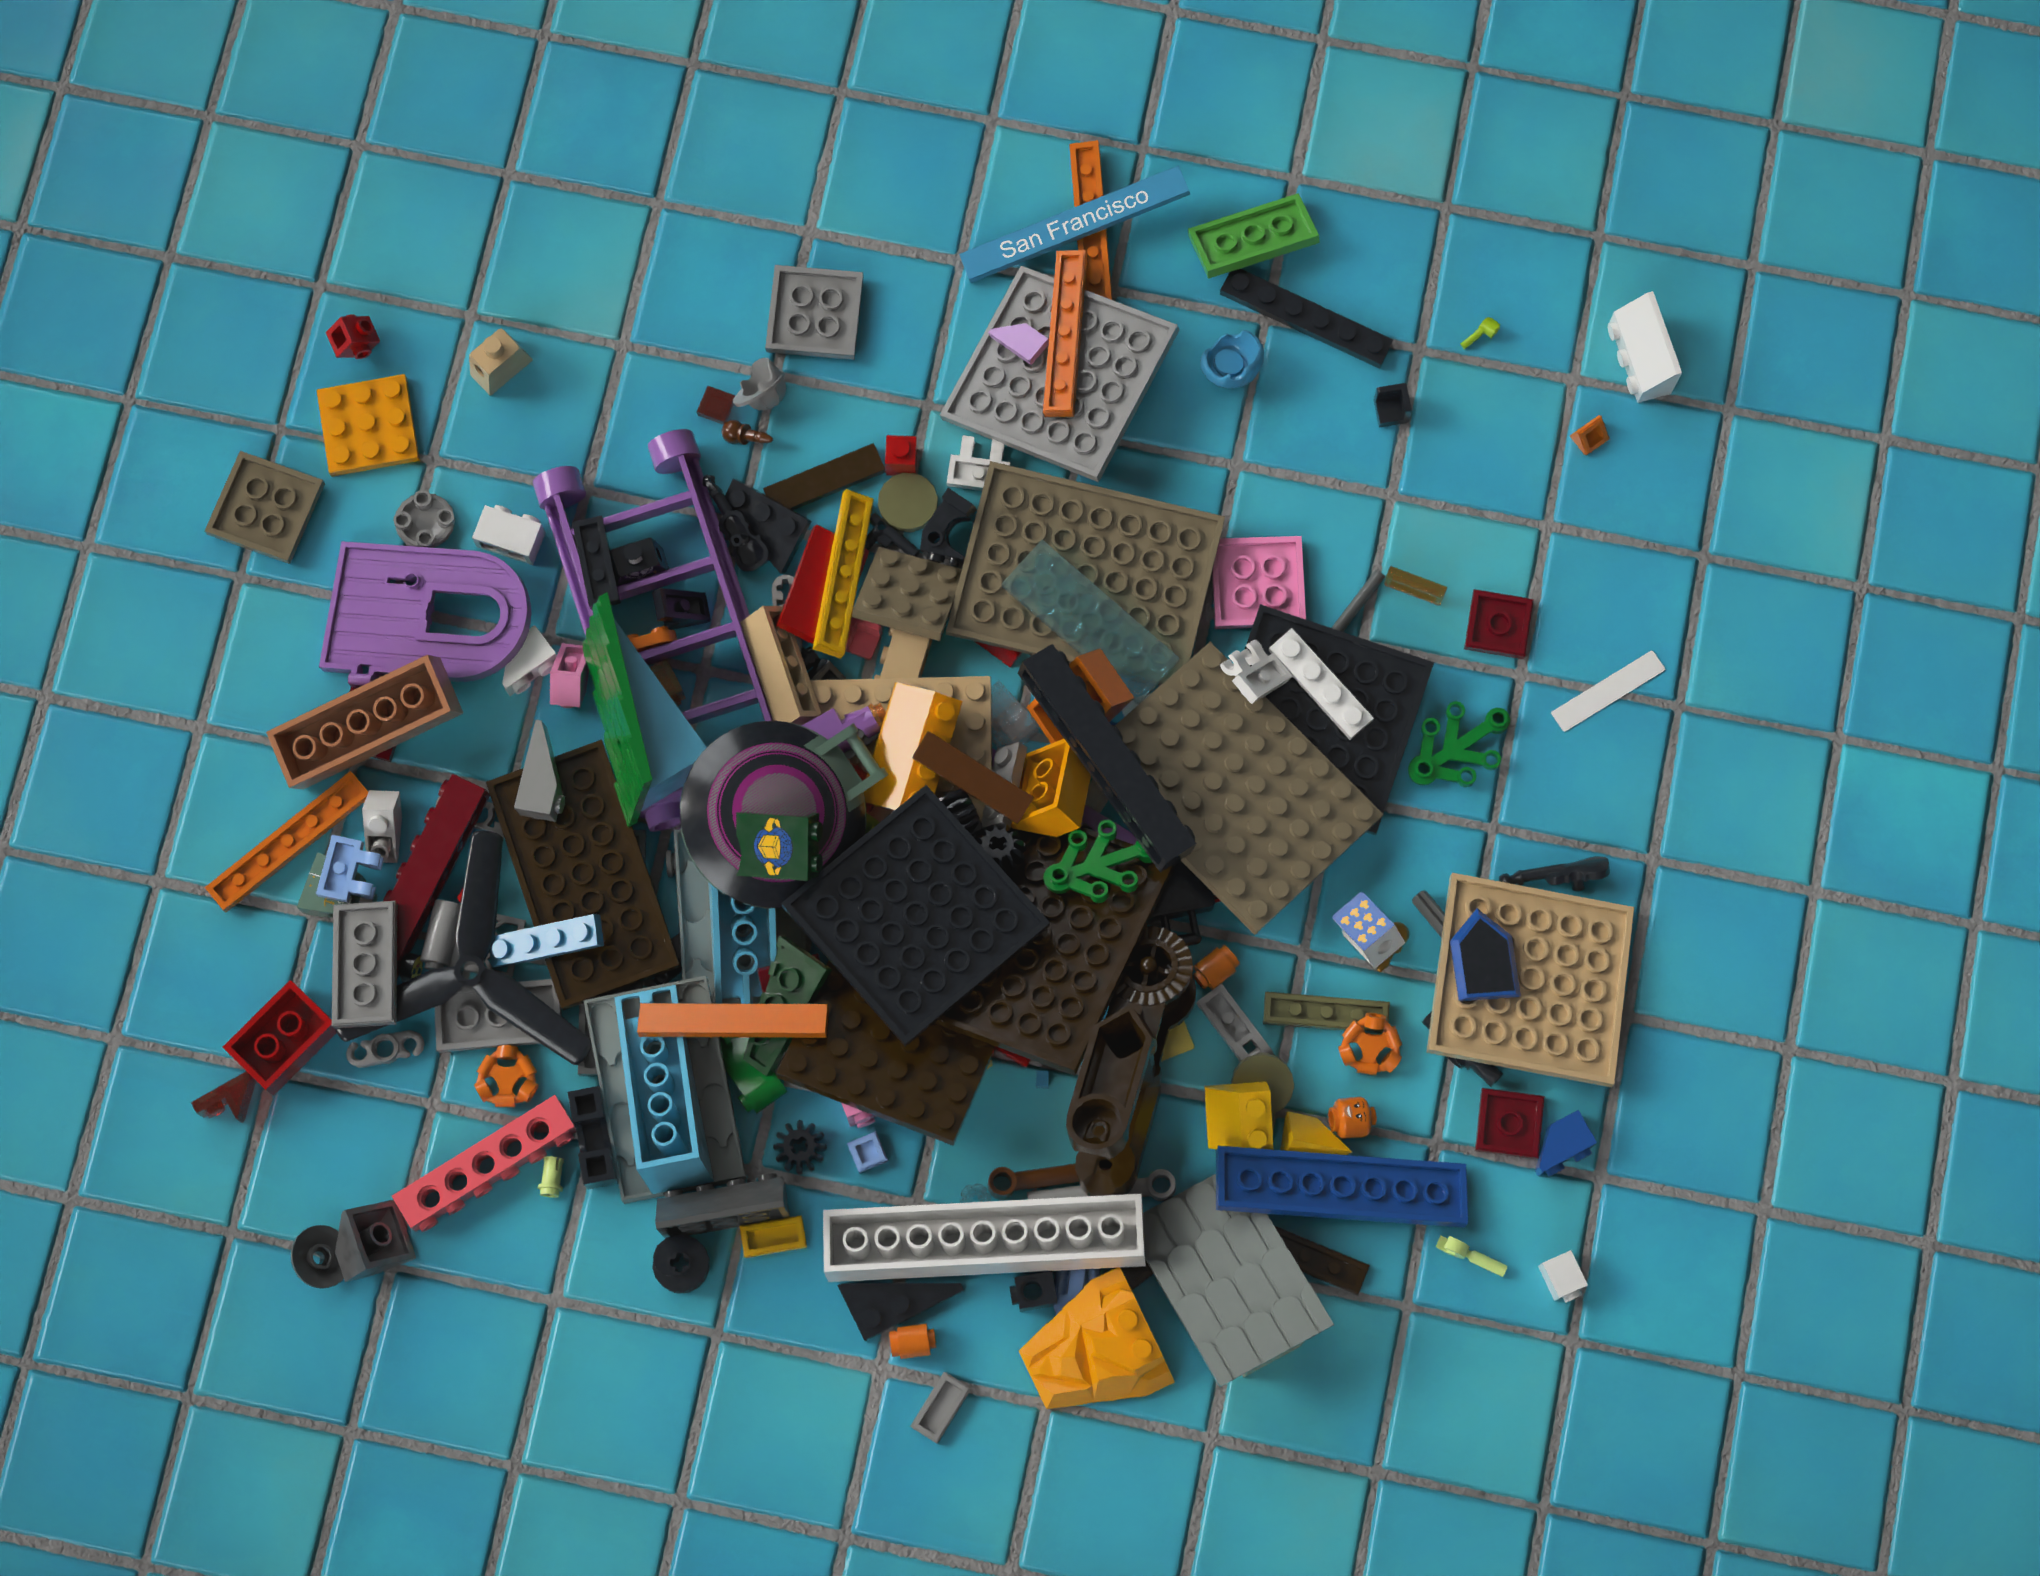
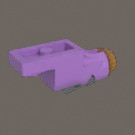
(867, 720)

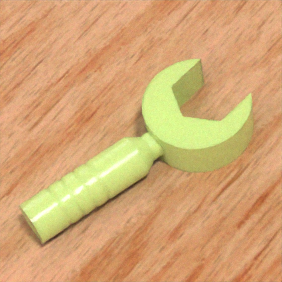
(1461, 1250)

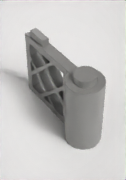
(440, 943)

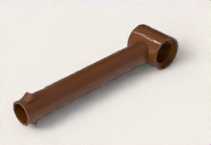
(1036, 1178)

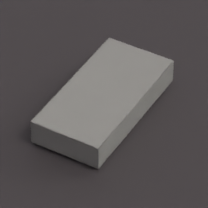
(940, 1407)

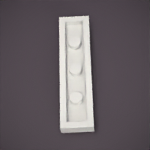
(1321, 684)

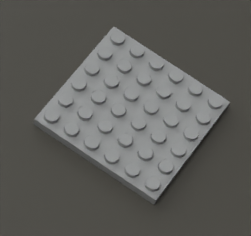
(1117, 363)

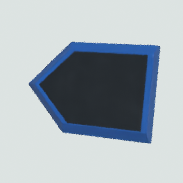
(1484, 960)

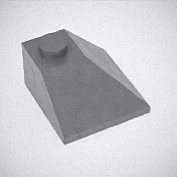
(372, 1240)

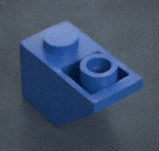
(1562, 1141)

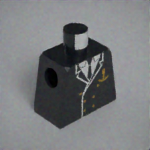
(638, 560)

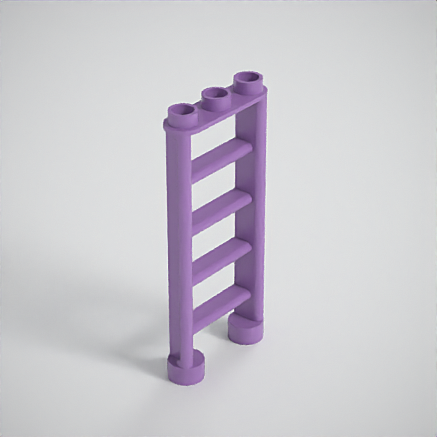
(670, 454)

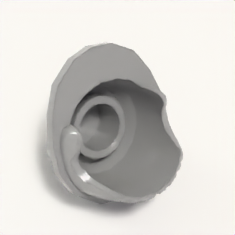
(763, 388)

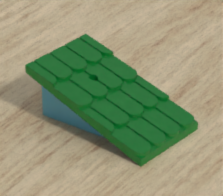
(643, 727)

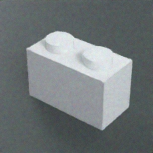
(509, 534)

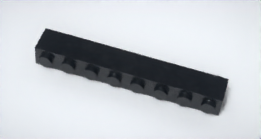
(1107, 757)

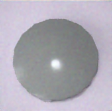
(424, 520)

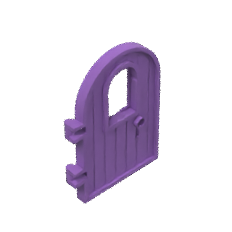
(390, 622)

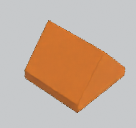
(1590, 435)

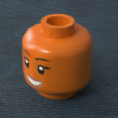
(1351, 1117)

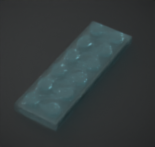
(1089, 619)

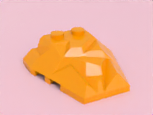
(1096, 1348)

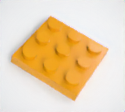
(367, 425)

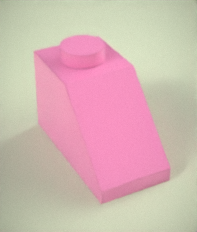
(568, 677)

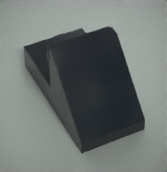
(681, 608)

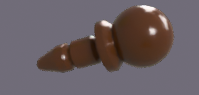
(736, 432)

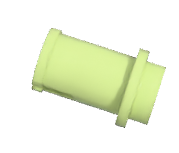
(551, 1177)

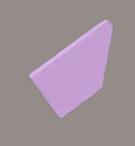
(1021, 340)

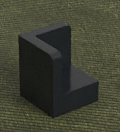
(1392, 405)

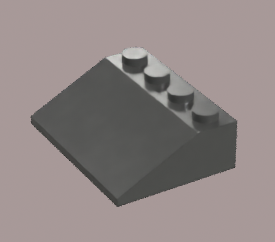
(722, 1207)

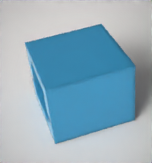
(1042, 1079)

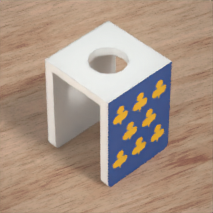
(1368, 929)

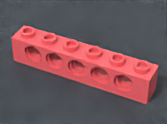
(412, 1198)

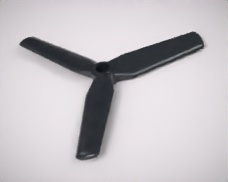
(497, 990)

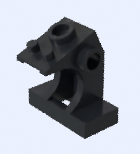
(950, 512)

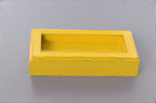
(773, 1236)

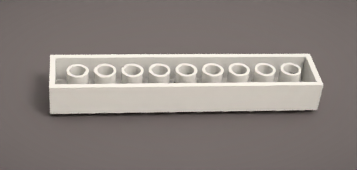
(983, 1238)

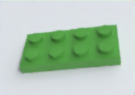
(1253, 235)

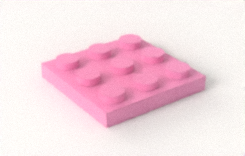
(1254, 574)

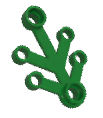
(1455, 748)
(1094, 865)

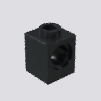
(1044, 1281)

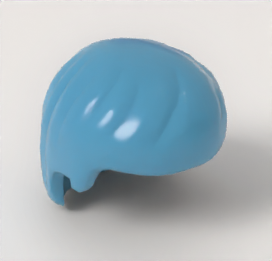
(1233, 360)

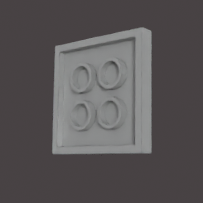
(814, 312)

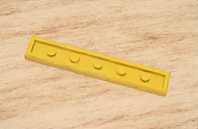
(843, 574)

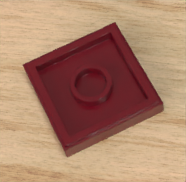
(1498, 624)
(1509, 1123)

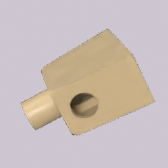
(497, 361)

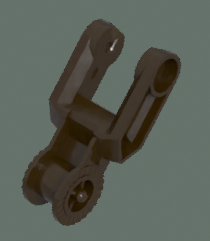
(1122, 1061)

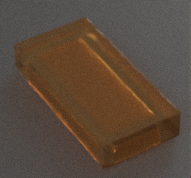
(1415, 586)

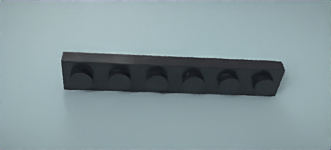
(1306, 317)

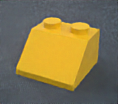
(1239, 1115)

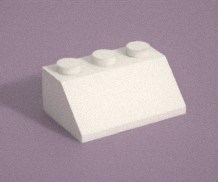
(1645, 348)

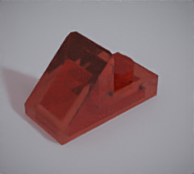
(235, 1093)

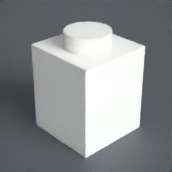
(1563, 1277)

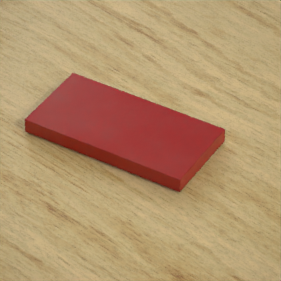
(806, 592)

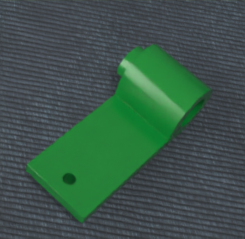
(756, 1088)

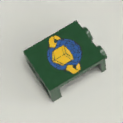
(779, 845)

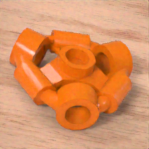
(1371, 1045)
(506, 1077)

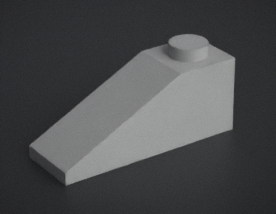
(540, 786)

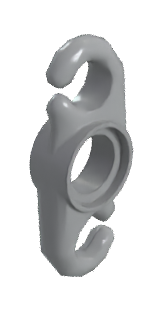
(372, 1057)

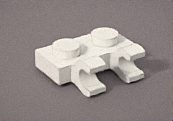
(969, 471)
(1262, 677)

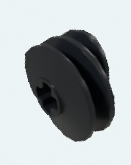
(669, 1252)

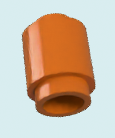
(1215, 967)
(912, 1341)

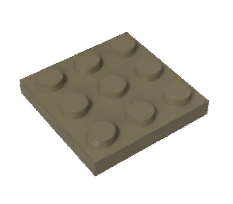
(264, 507)
(907, 593)

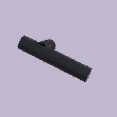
(887, 536)

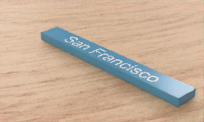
(1074, 224)

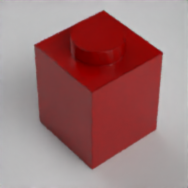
(900, 454)

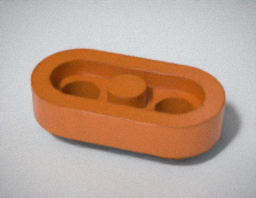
(657, 637)

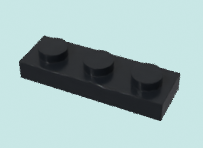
(596, 560)

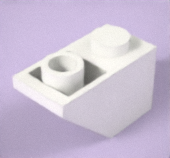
(531, 661)
(383, 824)

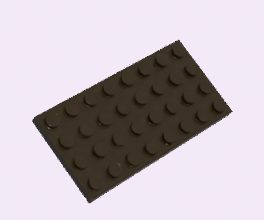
(584, 868)

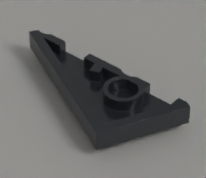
(886, 1305)

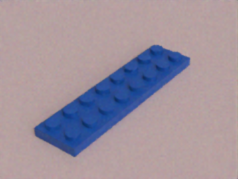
(1341, 1186)

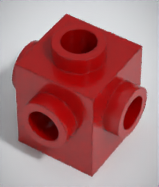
(352, 336)

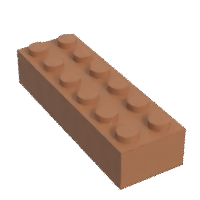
(364, 722)

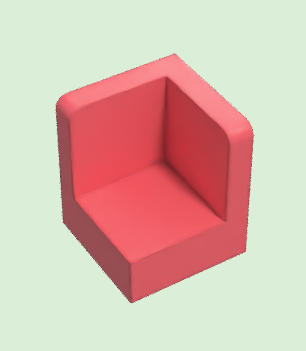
(863, 638)

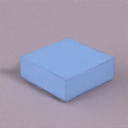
(867, 1152)

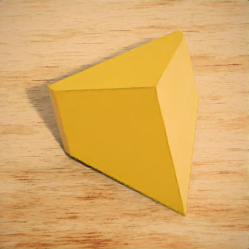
(1309, 1134)

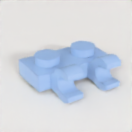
(340, 870)

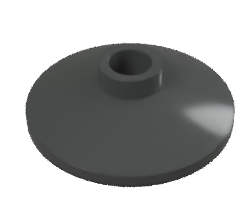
(319, 1241)

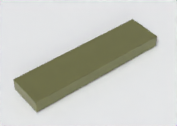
(1319, 1011)

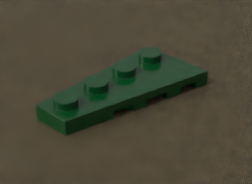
(793, 979)

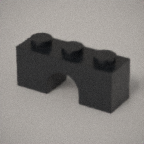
(593, 1136)

